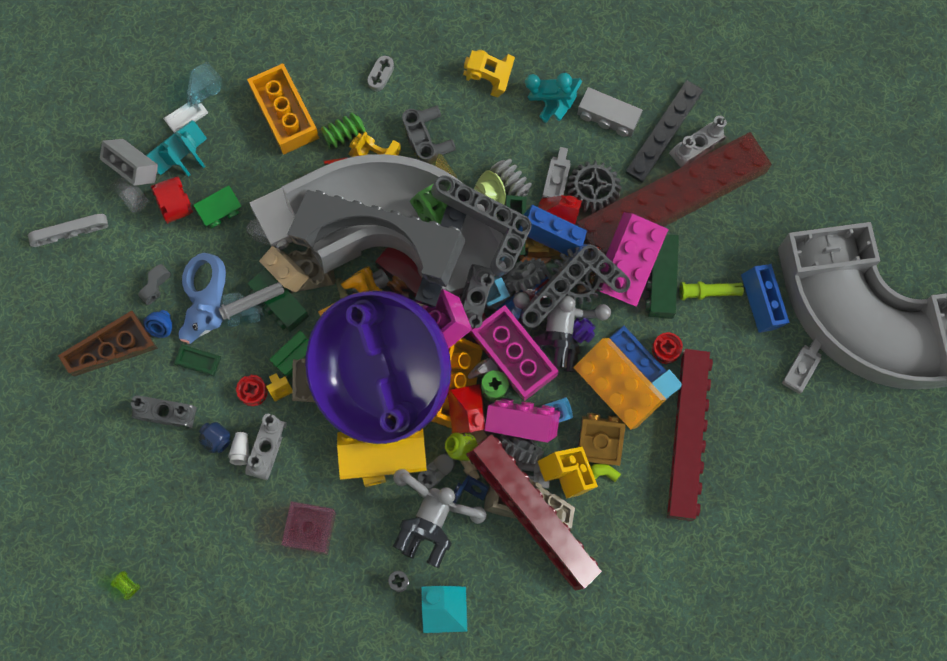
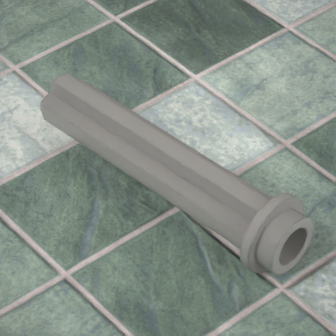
(251, 300)

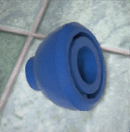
(158, 324)

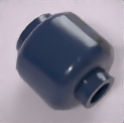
(214, 437)

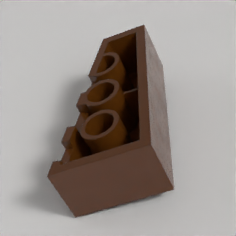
(109, 345)

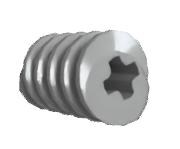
(510, 179)

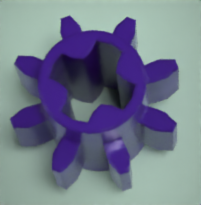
(583, 330)

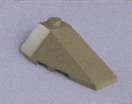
(564, 510)

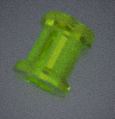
(125, 585)

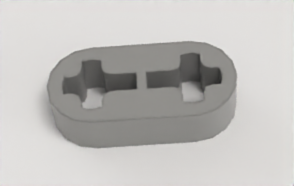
(377, 71)

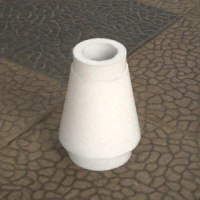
(240, 449)

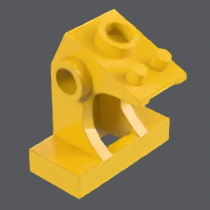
(499, 79)
(363, 144)

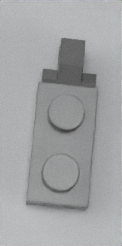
(557, 175)
(803, 367)

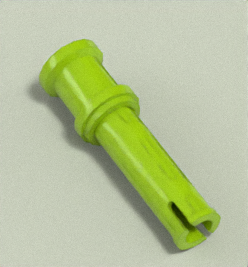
(703, 290)

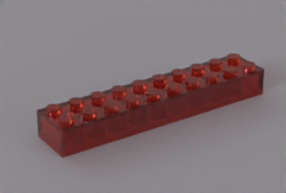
(682, 190)

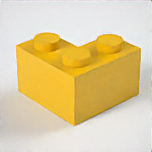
(572, 470)

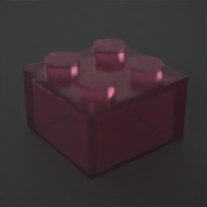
(309, 528)

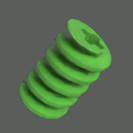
(342, 130)
(500, 380)

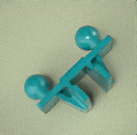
(556, 94)
(177, 147)

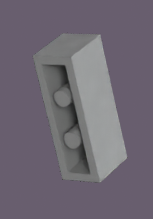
(609, 112)
(128, 161)

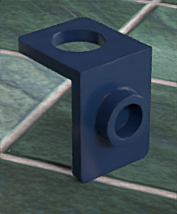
(467, 486)

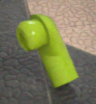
(605, 469)

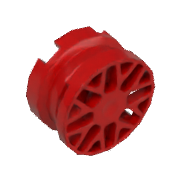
(667, 347)
(251, 390)

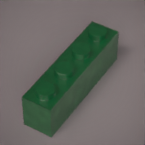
(663, 280)

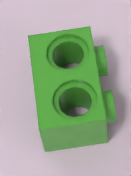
(427, 206)

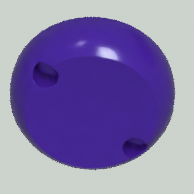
(378, 366)

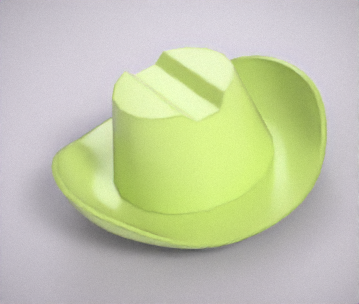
(491, 186)

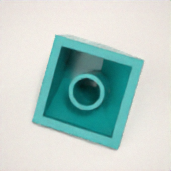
(444, 609)

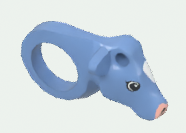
(204, 312)

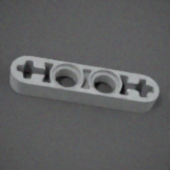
(67, 230)

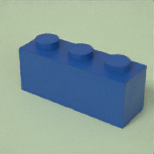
(554, 230)
(765, 298)

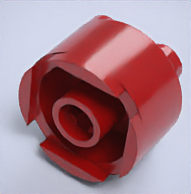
(171, 199)

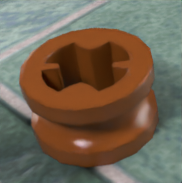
(397, 285)

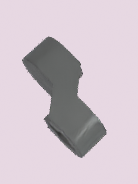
(156, 277)
(431, 477)

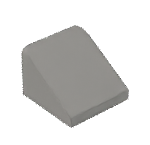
(482, 368)

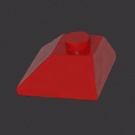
(562, 206)
(466, 409)

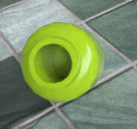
(459, 444)

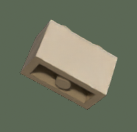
(284, 269)

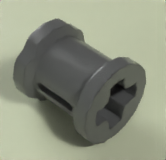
(402, 575)

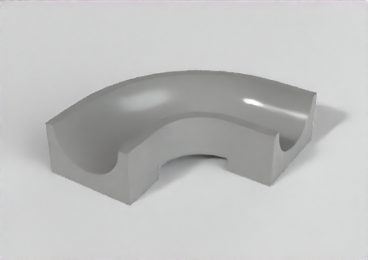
(389, 184)
(857, 315)

